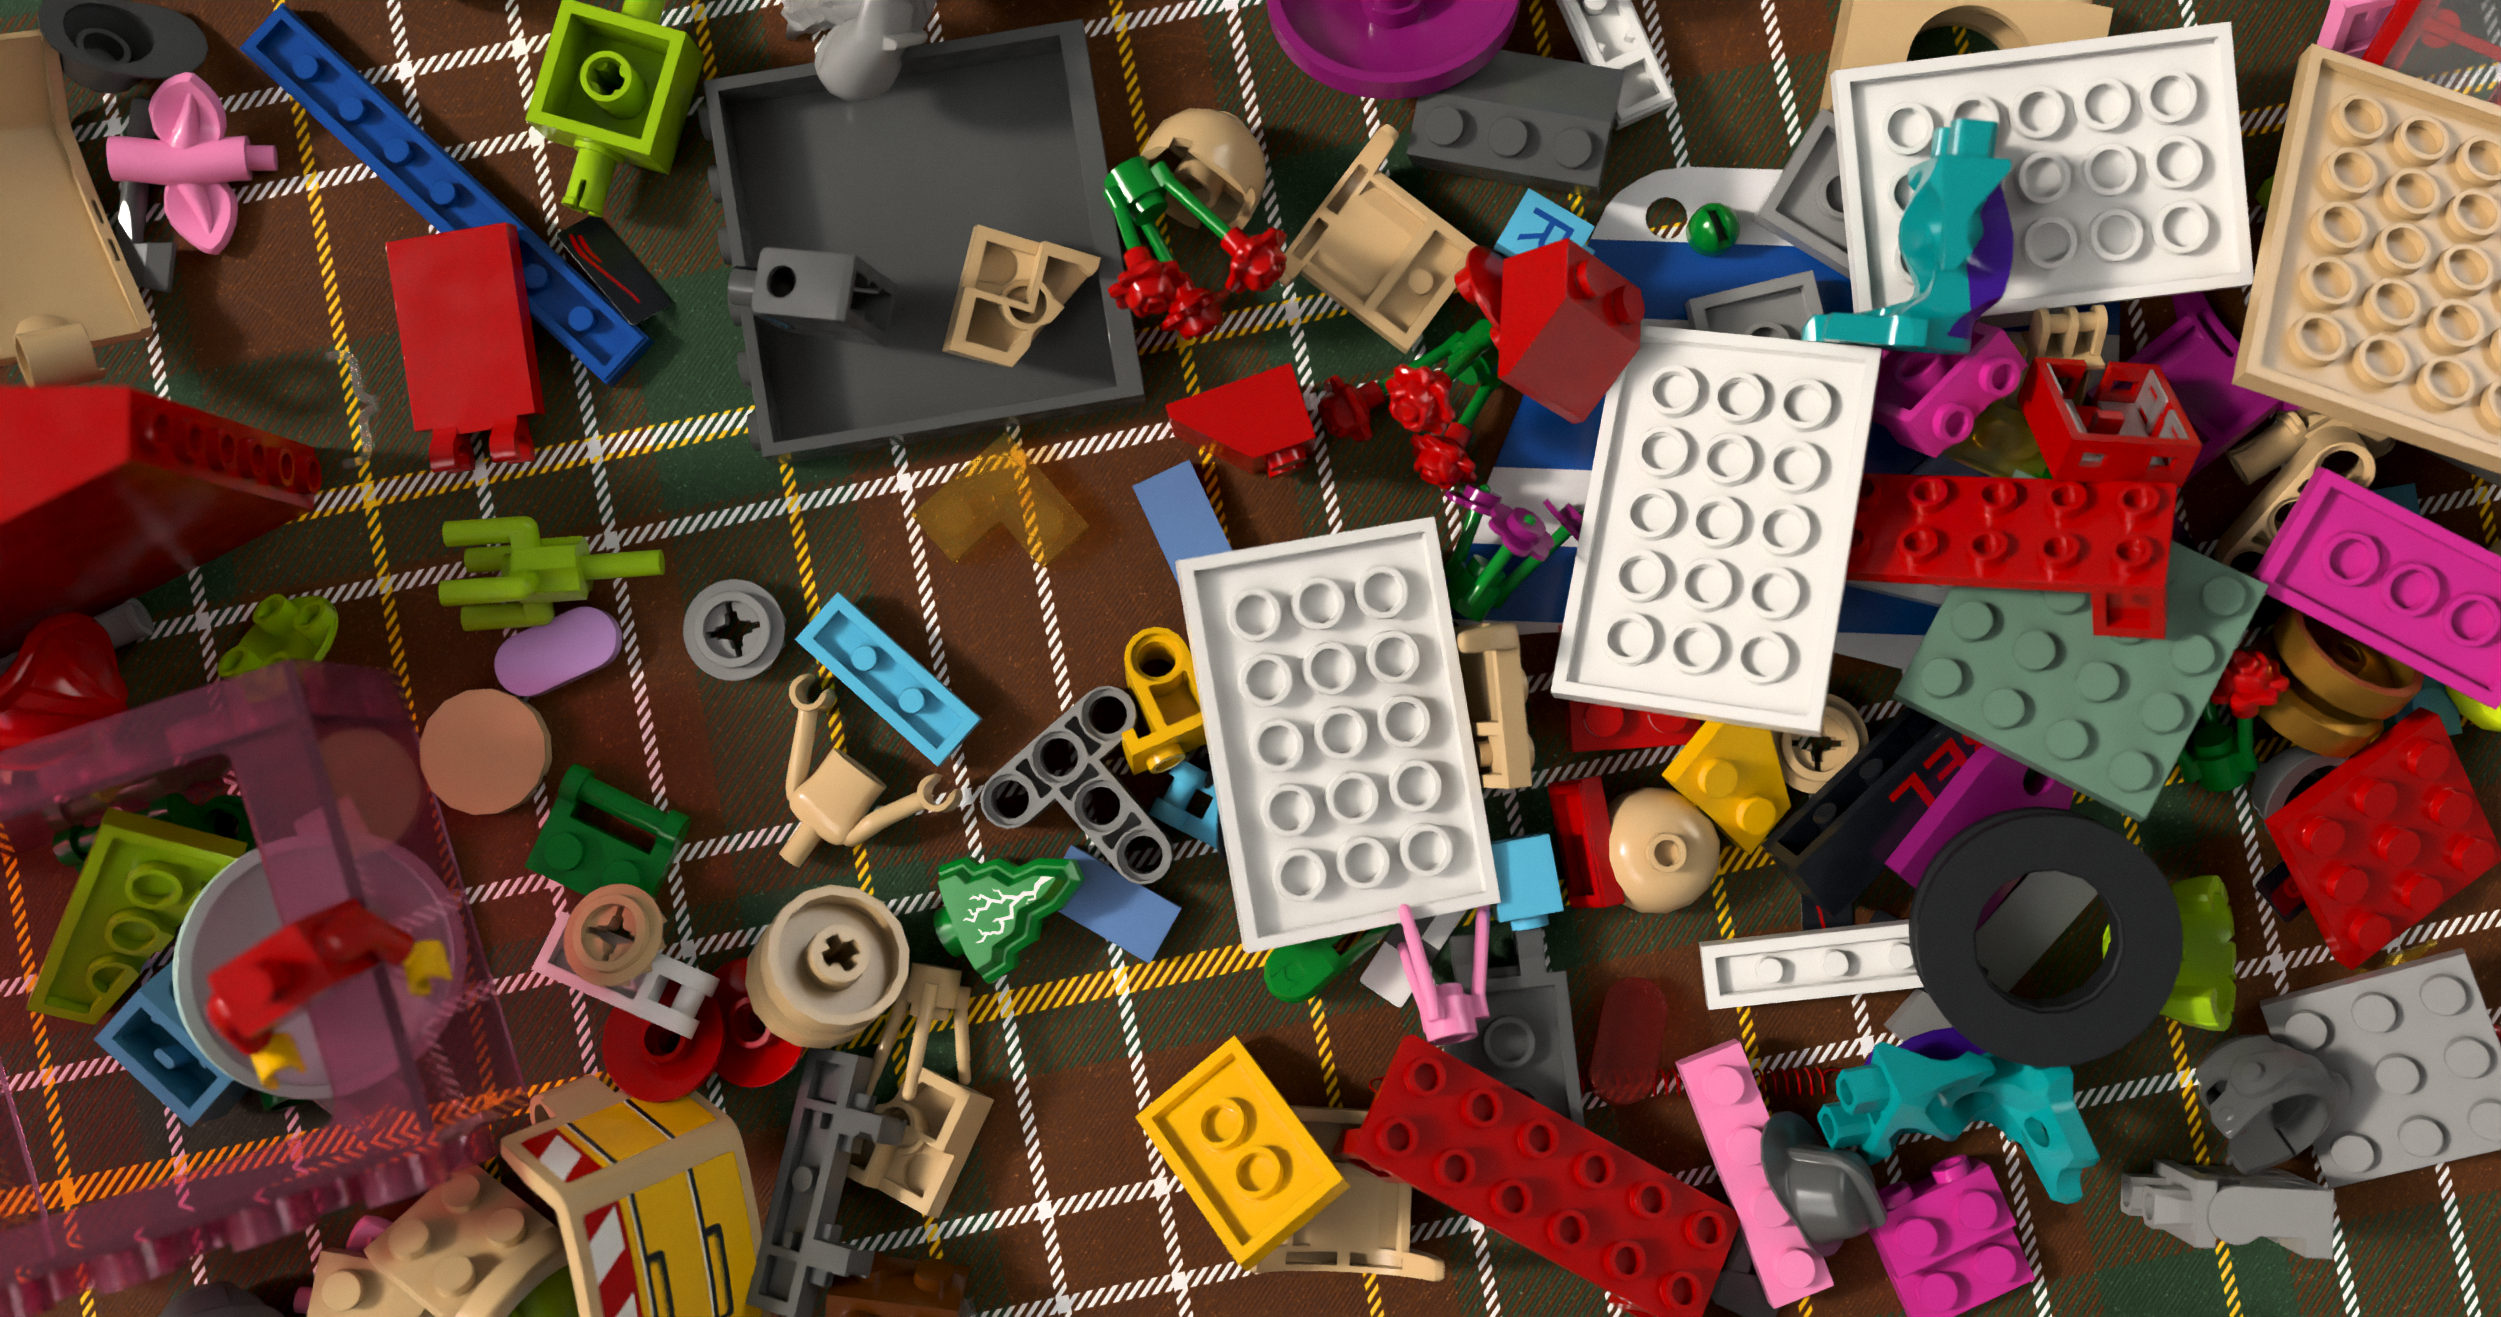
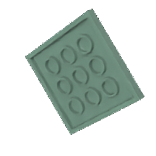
(2077, 704)

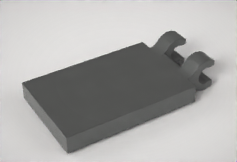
(1529, 1026)

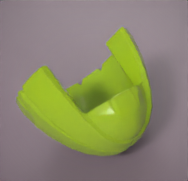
(2204, 985)

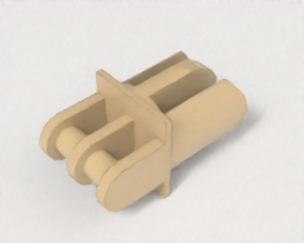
(2068, 337)

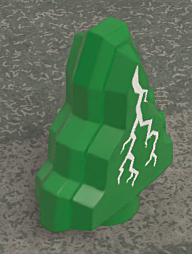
(1000, 908)

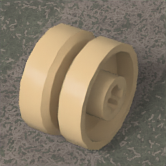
(827, 966)

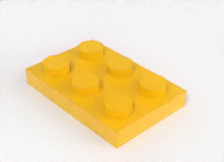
(1242, 1153)

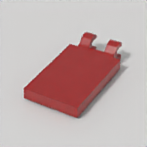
(467, 342)

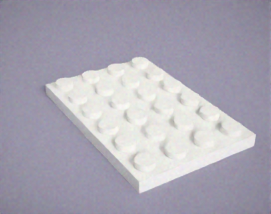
(2115, 152)
(1719, 529)
(1338, 733)

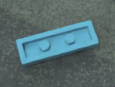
(889, 679)

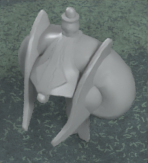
(864, 43)

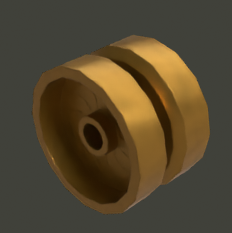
(2335, 686)

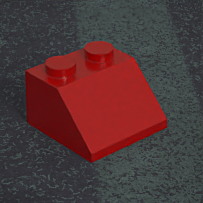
(1566, 327)
(1249, 423)

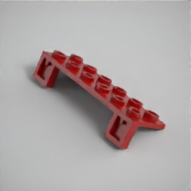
(2024, 536)
(1542, 1182)

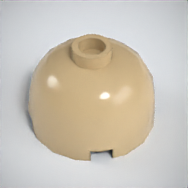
(1214, 160)
(1661, 849)

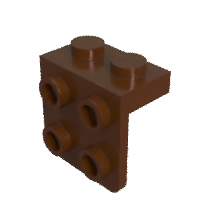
(901, 1289)

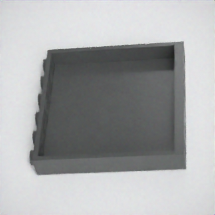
(965, 137)

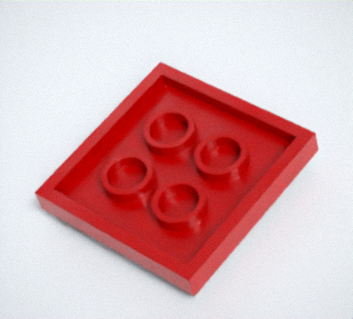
(2385, 838)

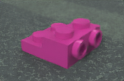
(1935, 397)
(1949, 1240)

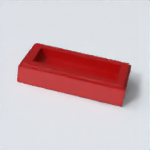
(1583, 842)

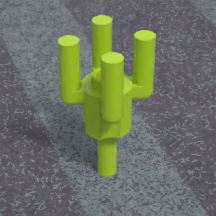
(531, 571)

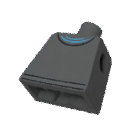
(817, 294)

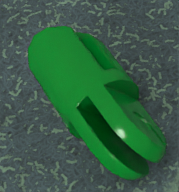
(1304, 969)

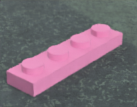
(1732, 1125)

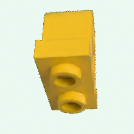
(1165, 703)

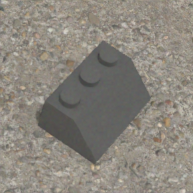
(1522, 124)

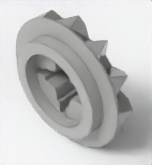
(711, 613)

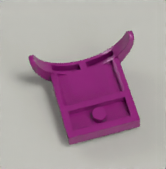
(2200, 367)

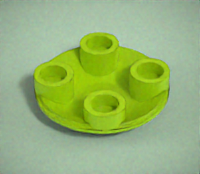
(281, 632)

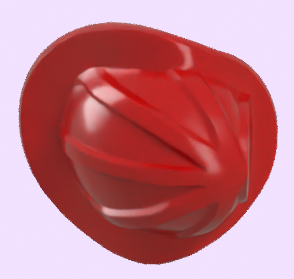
(60, 680)

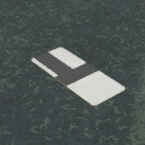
(1386, 971)

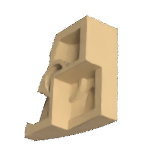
(1011, 294)
(934, 1147)

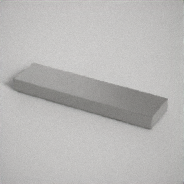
(2007, 942)

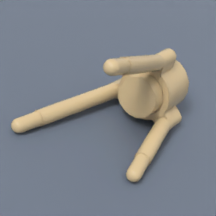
(931, 993)

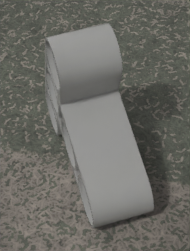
(1073, 789)

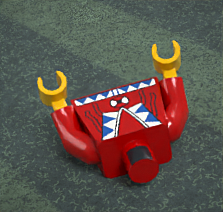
(302, 969)

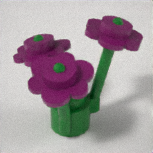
(1481, 582)

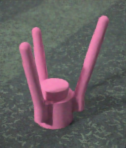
(1444, 1009)

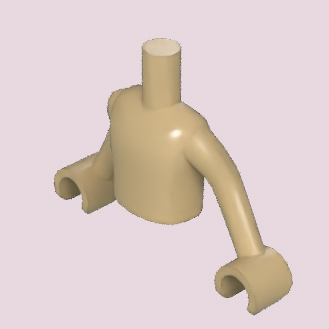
(842, 790)

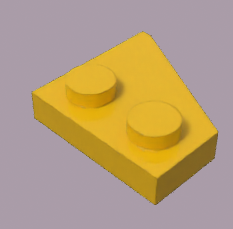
(1733, 780)

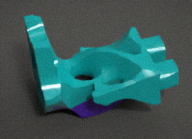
(1954, 246)
(1945, 1083)

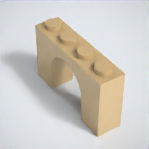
(1884, 29)

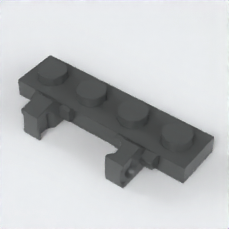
(800, 1235)

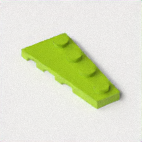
(124, 909)

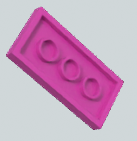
(2391, 583)

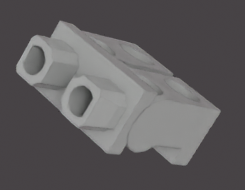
(2236, 1208)

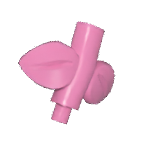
(191, 161)

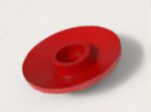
(750, 1052)
(639, 1056)

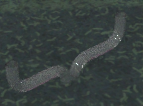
(365, 413)

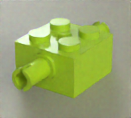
(634, 125)

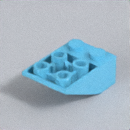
(161, 1055)

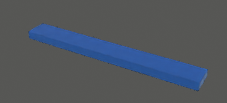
(440, 187)

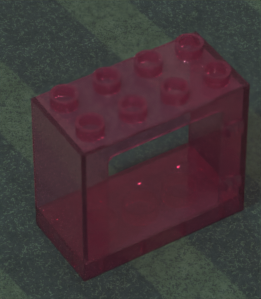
(336, 816)

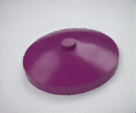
(1392, 44)

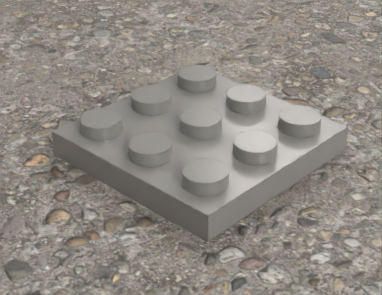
(2407, 1062)

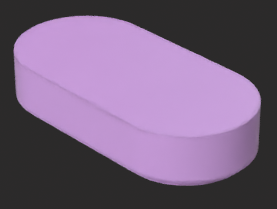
(558, 652)

